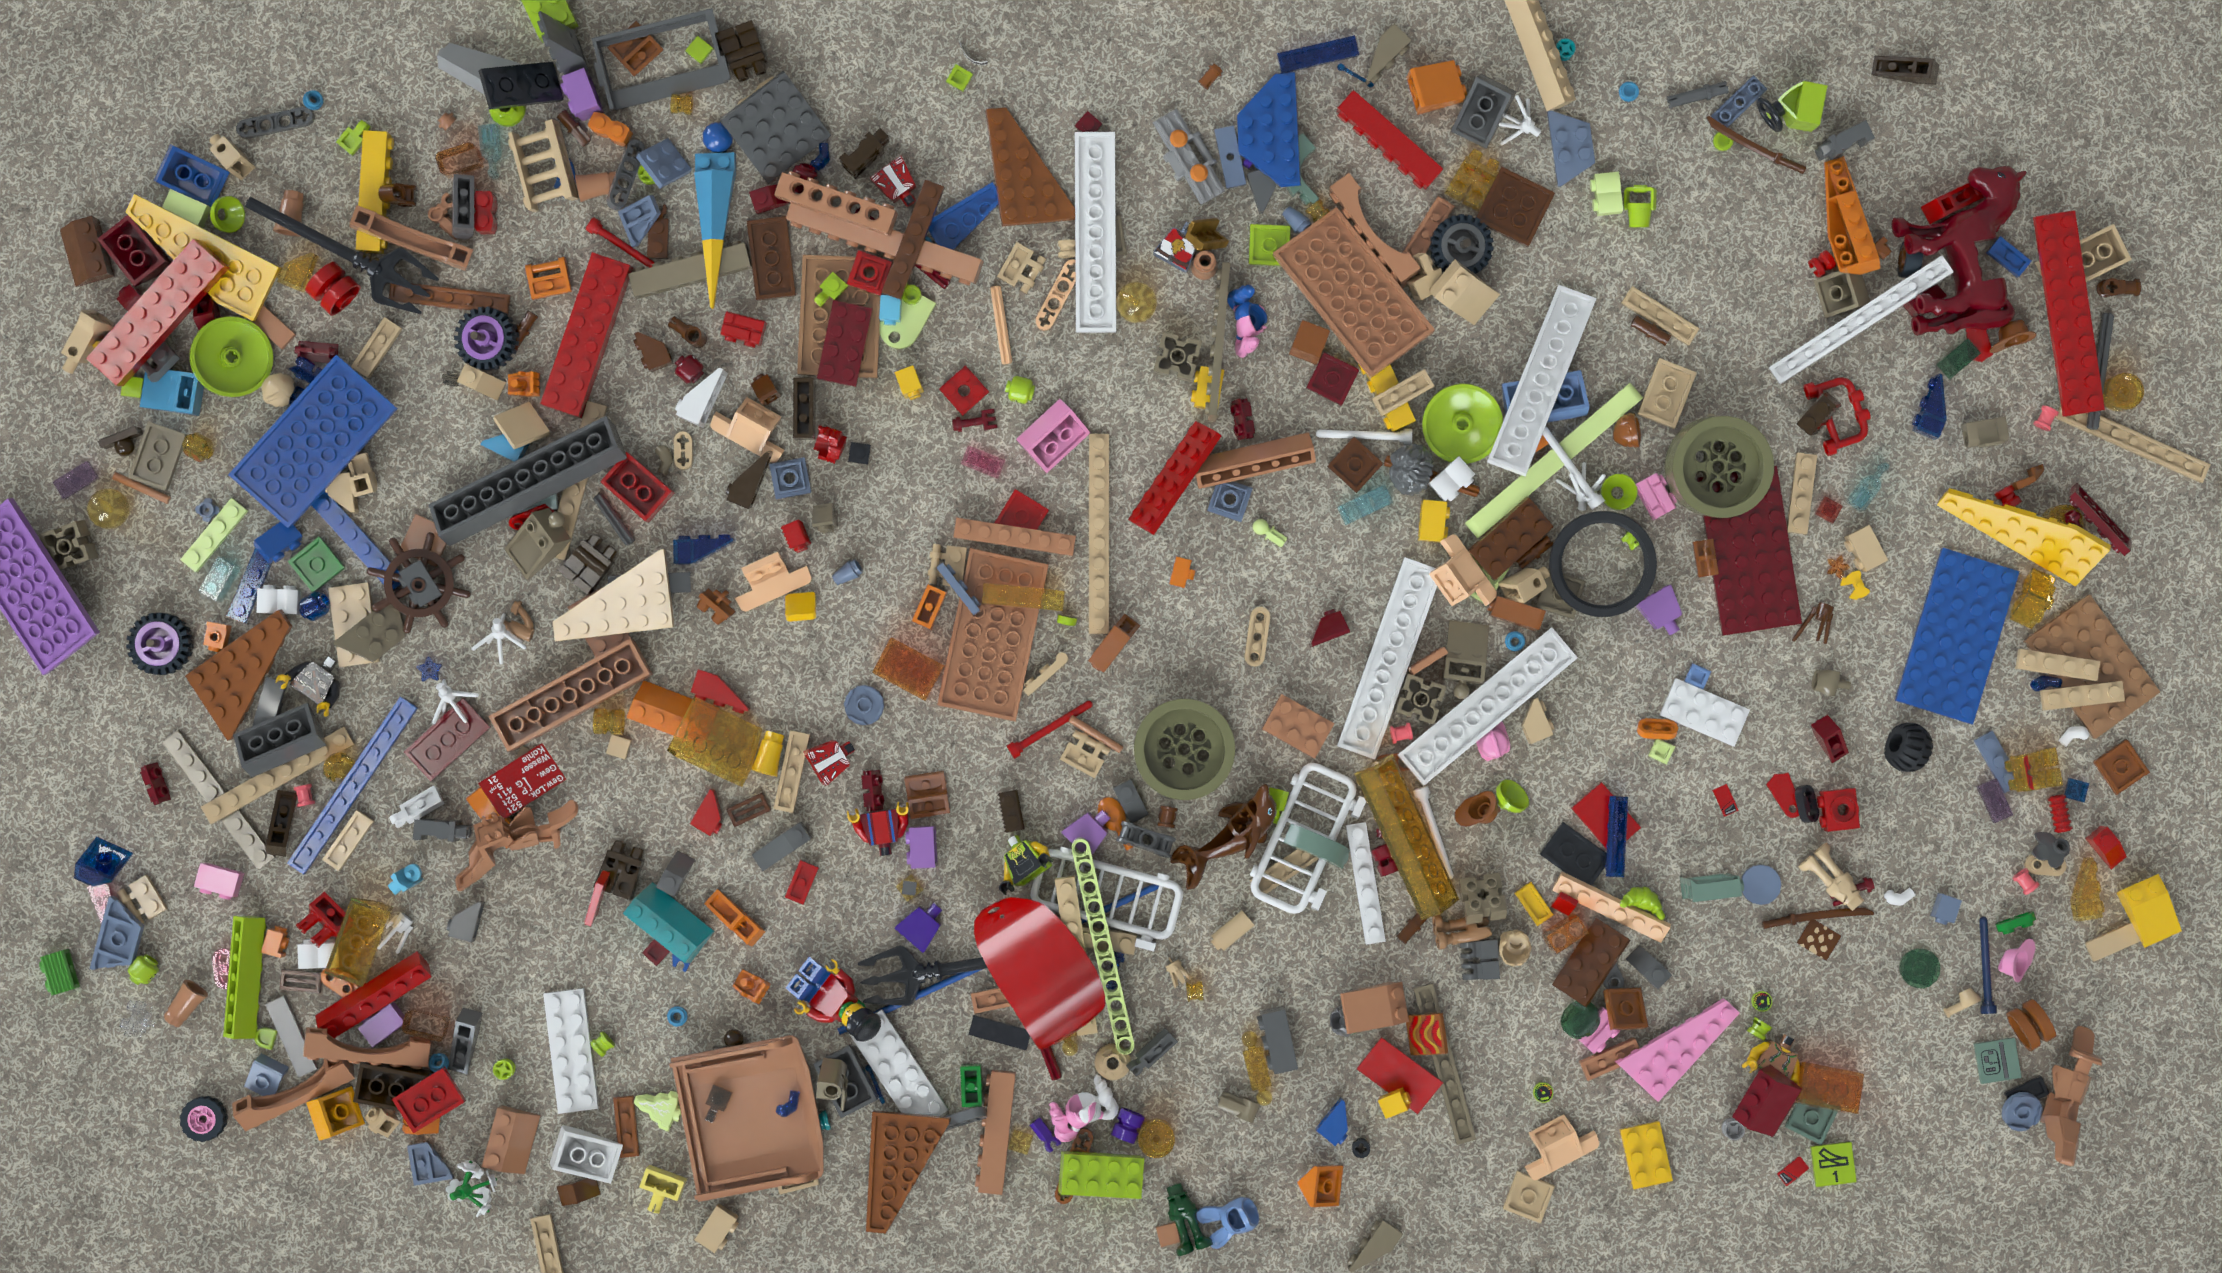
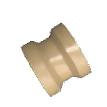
(1067, 249)

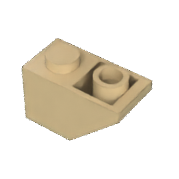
(1535, 723)

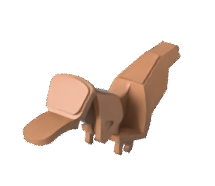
(517, 835)
(2070, 1089)

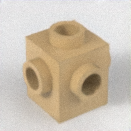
(382, 1120)

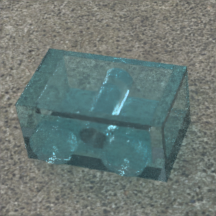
(220, 579)

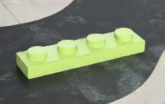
(214, 535)

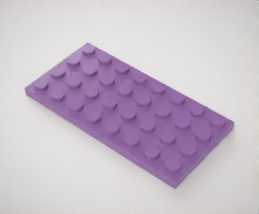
(37, 595)

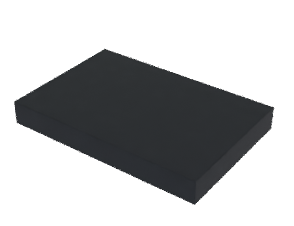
(1575, 854)

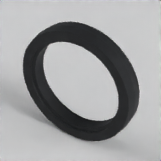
(1636, 596)

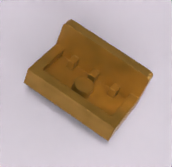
(1204, 235)

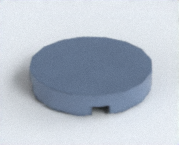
(869, 702)
(1761, 884)
(2021, 1111)

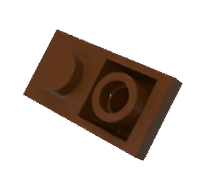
(654, 352)

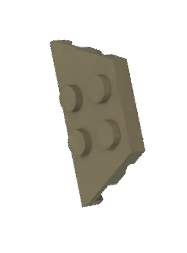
(373, 634)

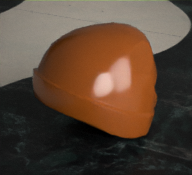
(1627, 431)

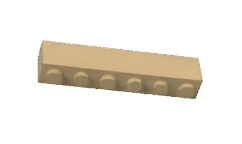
(1541, 53)

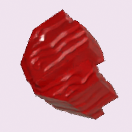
(830, 444)

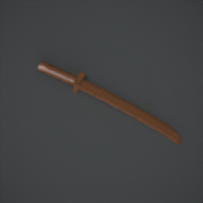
(1775, 157)
(1793, 919)

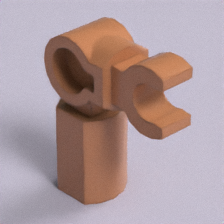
(438, 213)

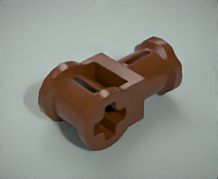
(2118, 287)
(1167, 816)

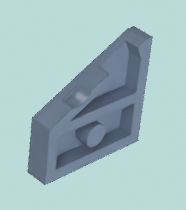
(639, 218)
(427, 1164)

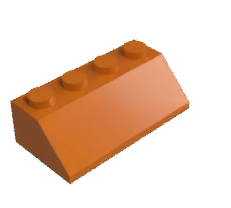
(658, 707)

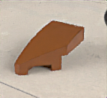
(2033, 473)

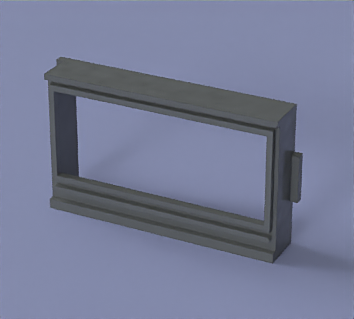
(663, 87)

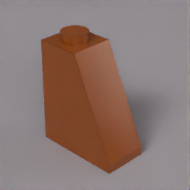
(1516, 613)
(1113, 643)

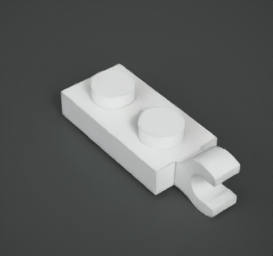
(417, 807)

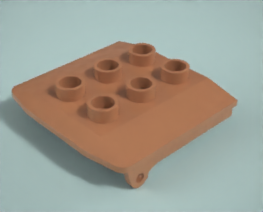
(748, 1142)

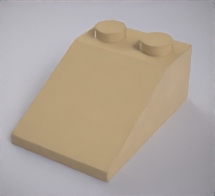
(1464, 292)

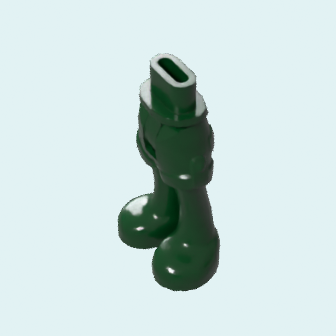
(1180, 1209)

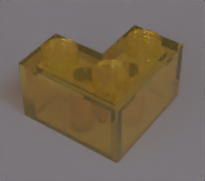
(2034, 599)

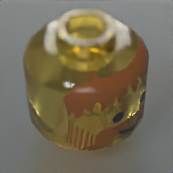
(198, 447)

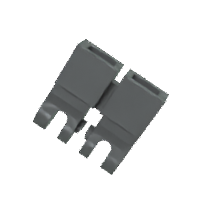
(1486, 968)

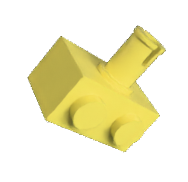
(662, 1185)

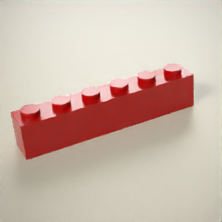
(1389, 140)
(374, 995)

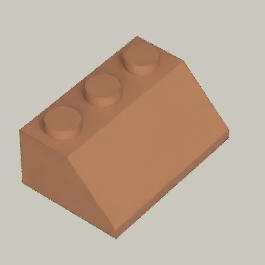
(510, 1140)

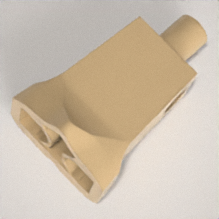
(89, 329)

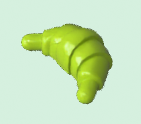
(1643, 899)

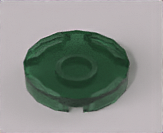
(1919, 968)
(1580, 1021)

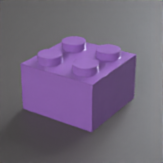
(582, 94)
(922, 847)

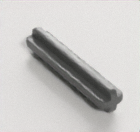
(614, 519)

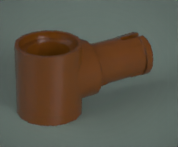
(688, 332)

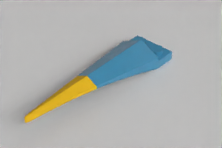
(714, 188)

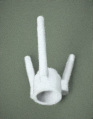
(401, 924)

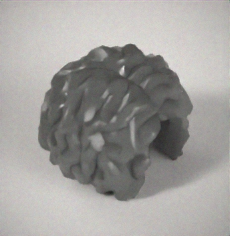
(1411, 469)

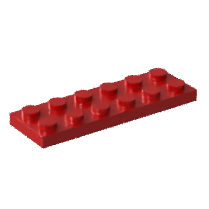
(1174, 477)

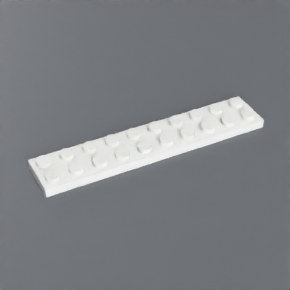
(1095, 232)
(1541, 380)
(1388, 659)
(1487, 706)

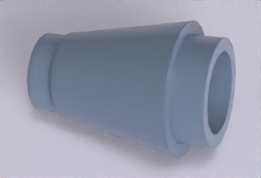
(1296, 220)
(849, 571)

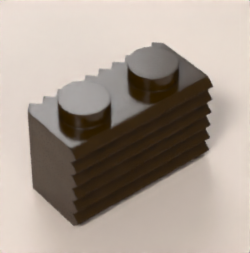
(1819, 414)
(1011, 811)

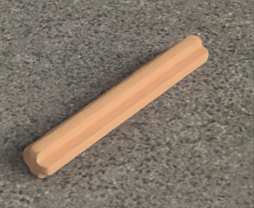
(1001, 325)

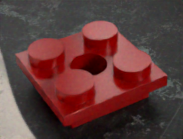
(874, 284)
(951, 390)

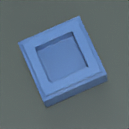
(1697, 676)

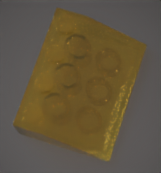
(716, 741)

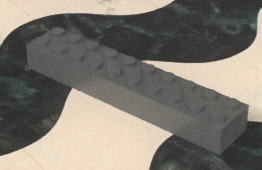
(527, 481)

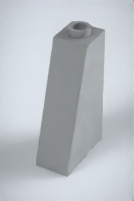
(465, 63)

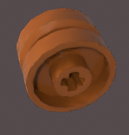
(2031, 1024)

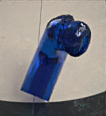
(823, 157)
(2044, 682)
(789, 1107)

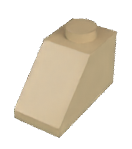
(481, 382)
(341, 492)

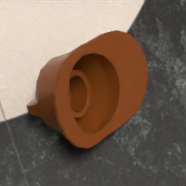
(2013, 334)
(1477, 809)

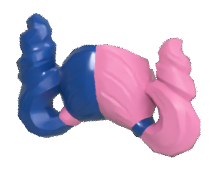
(1249, 317)

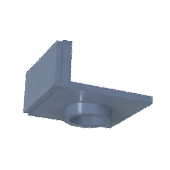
(265, 1075)

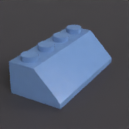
(1571, 400)

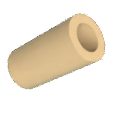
(1231, 931)

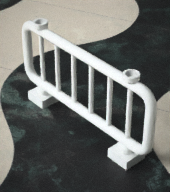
(1309, 894)
(1147, 934)

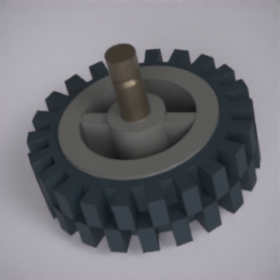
(1464, 240)

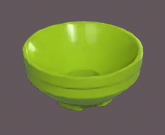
(508, 118)
(233, 211)
(1628, 487)
(1511, 796)

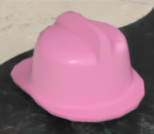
(1494, 743)
(2017, 960)

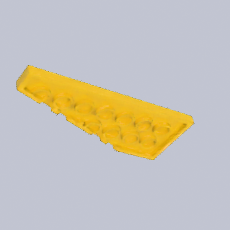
(241, 287)
(2055, 546)

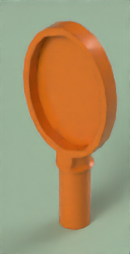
(1117, 814)

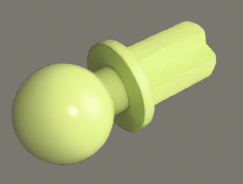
(1261, 527)

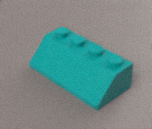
(669, 923)

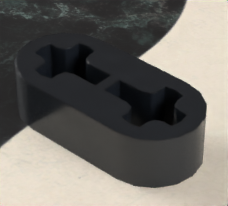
(1806, 803)

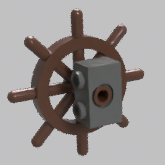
(419, 582)

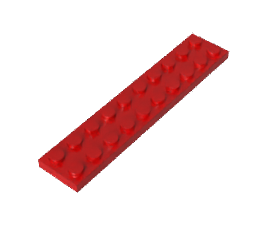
(2068, 313)

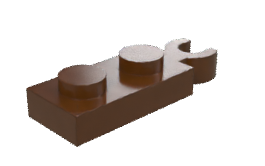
(659, 237)

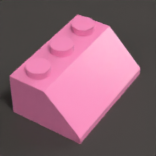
(1053, 435)

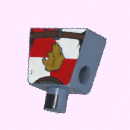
(1176, 249)

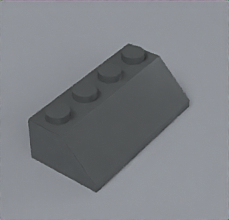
(279, 740)

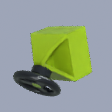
(1798, 106)

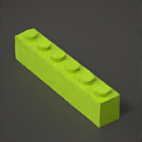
(244, 977)

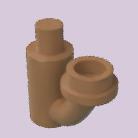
(521, 631)

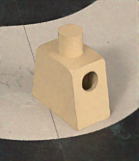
(231, 156)
(1524, 584)

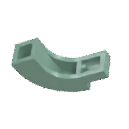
(1307, 196)
(1317, 845)

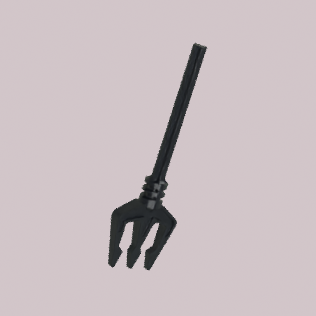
(380, 270)
(914, 974)

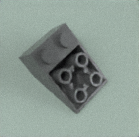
(563, 44)

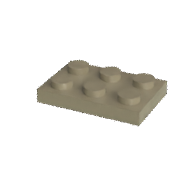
(157, 456)

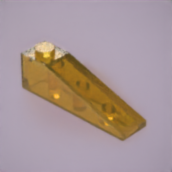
(1022, 597)

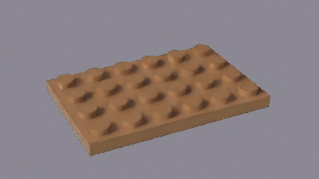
(815, 318)
(2088, 634)

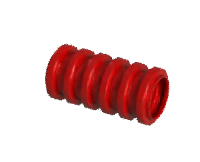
(2060, 813)

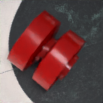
(332, 288)

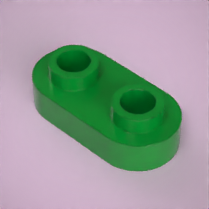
(2025, 920)

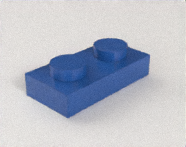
(2008, 256)

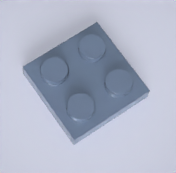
(663, 163)

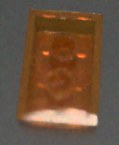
(908, 669)
(1830, 1088)

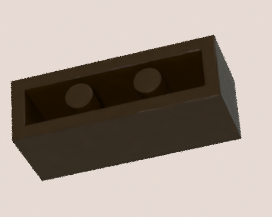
(804, 408)

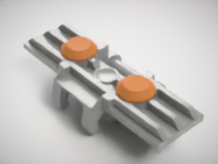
(1183, 160)

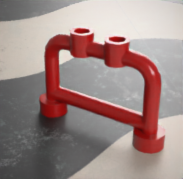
(1861, 415)

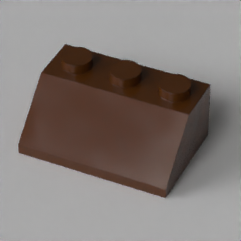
(85, 254)

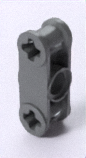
(1159, 843)

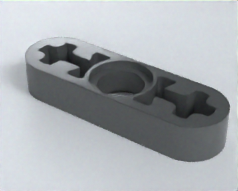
(967, 1117)

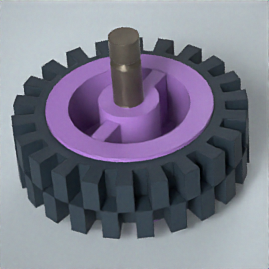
(486, 338)
(160, 643)

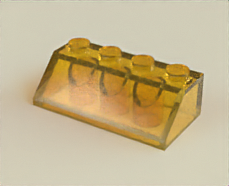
(358, 940)

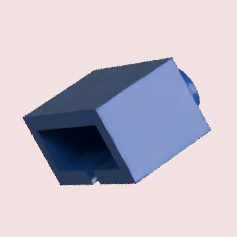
(277, 541)

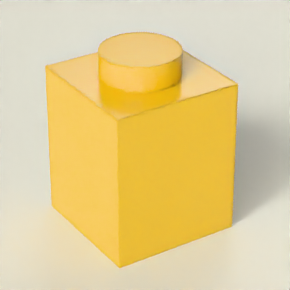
(1394, 1103)

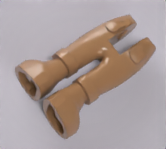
(1473, 932)

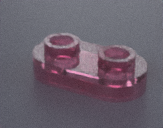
(220, 968)

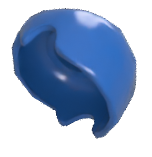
(716, 137)

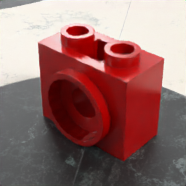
(1829, 802)

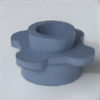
(201, 509)

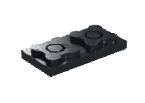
(520, 85)

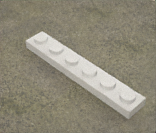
(1365, 883)

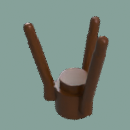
(1824, 614)

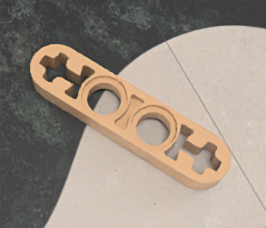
(1056, 294)

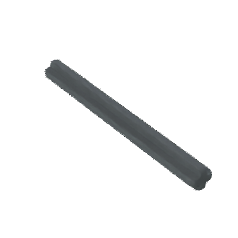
(2102, 357)

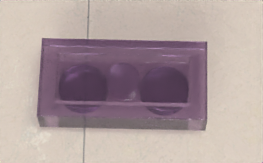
(76, 480)
(1994, 800)

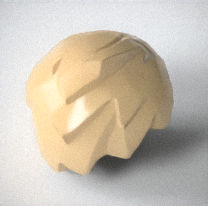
(278, 389)
(1514, 947)

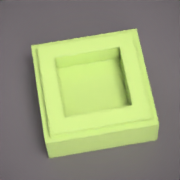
(1661, 751)

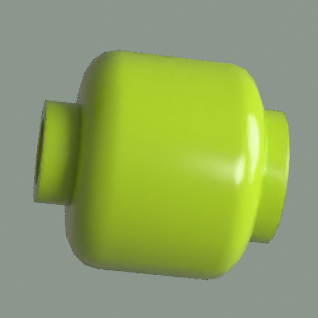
(1020, 389)
(143, 969)

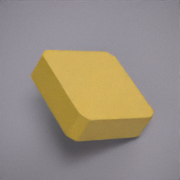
(800, 606)

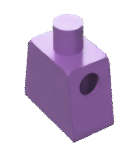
(1661, 609)
(1089, 828)

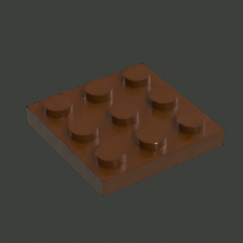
(1515, 206)

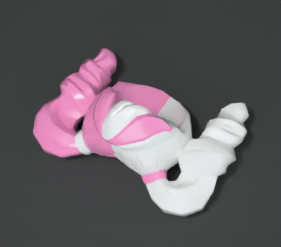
(1082, 1110)

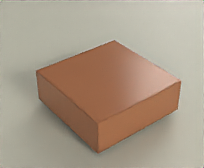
(1168, 1234)

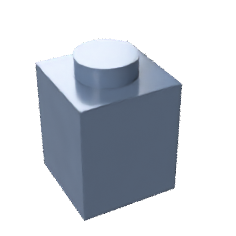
(1945, 909)

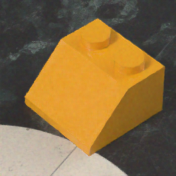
(335, 1113)

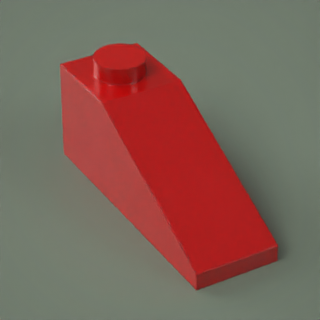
(1950, 202)

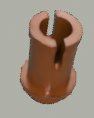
(1210, 76)

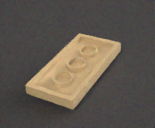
(348, 607)

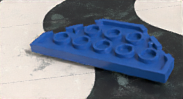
(1270, 130)

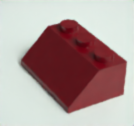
(134, 251)
(1767, 1101)

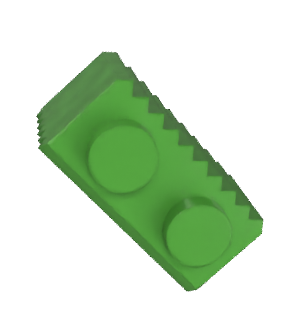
(59, 972)

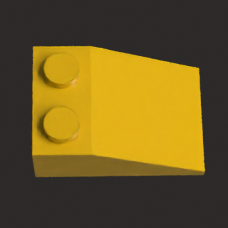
(2150, 910)

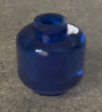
(314, 606)

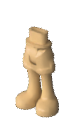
(1841, 886)

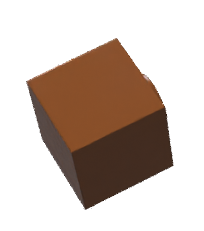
(1309, 342)

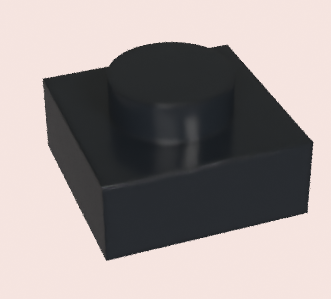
(859, 453)

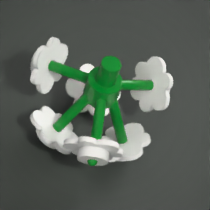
(462, 1189)

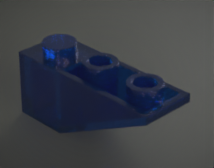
(1933, 411)
(696, 550)

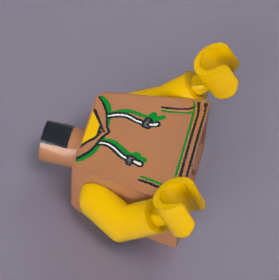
(1778, 1056)

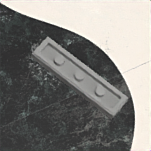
(290, 1035)

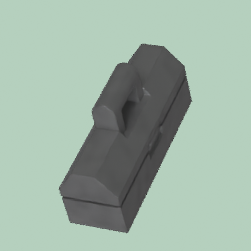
(463, 206)

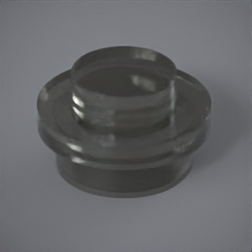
(450, 378)

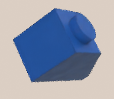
(1334, 1124)

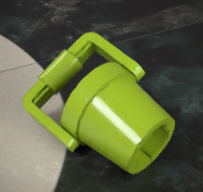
(1639, 213)

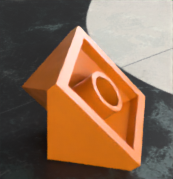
(1322, 1185)

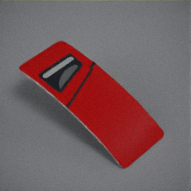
(1725, 800)
(1793, 1171)

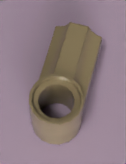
(1239, 1106)

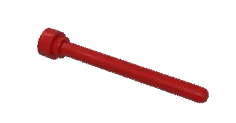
(596, 227)
(1017, 748)

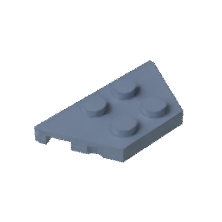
(1570, 146)
(117, 937)

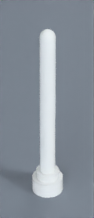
(1404, 435)
(1595, 499)
(1422, 795)

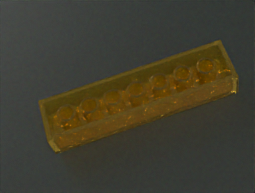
(1407, 837)

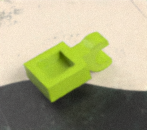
(351, 139)
(832, 288)
(1280, 799)

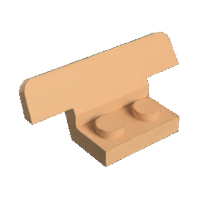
(750, 428)
(1461, 575)
(770, 580)
(1558, 1146)

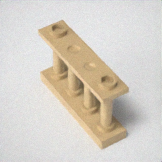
(562, 169)

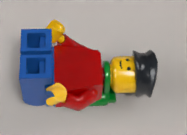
(833, 999)

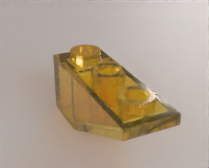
(2085, 896)

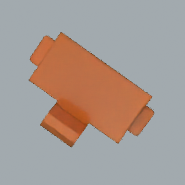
(1181, 572)

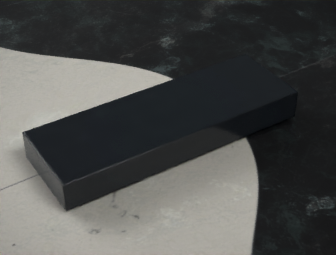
(999, 1032)

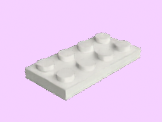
(1704, 712)

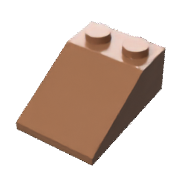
(1374, 1007)

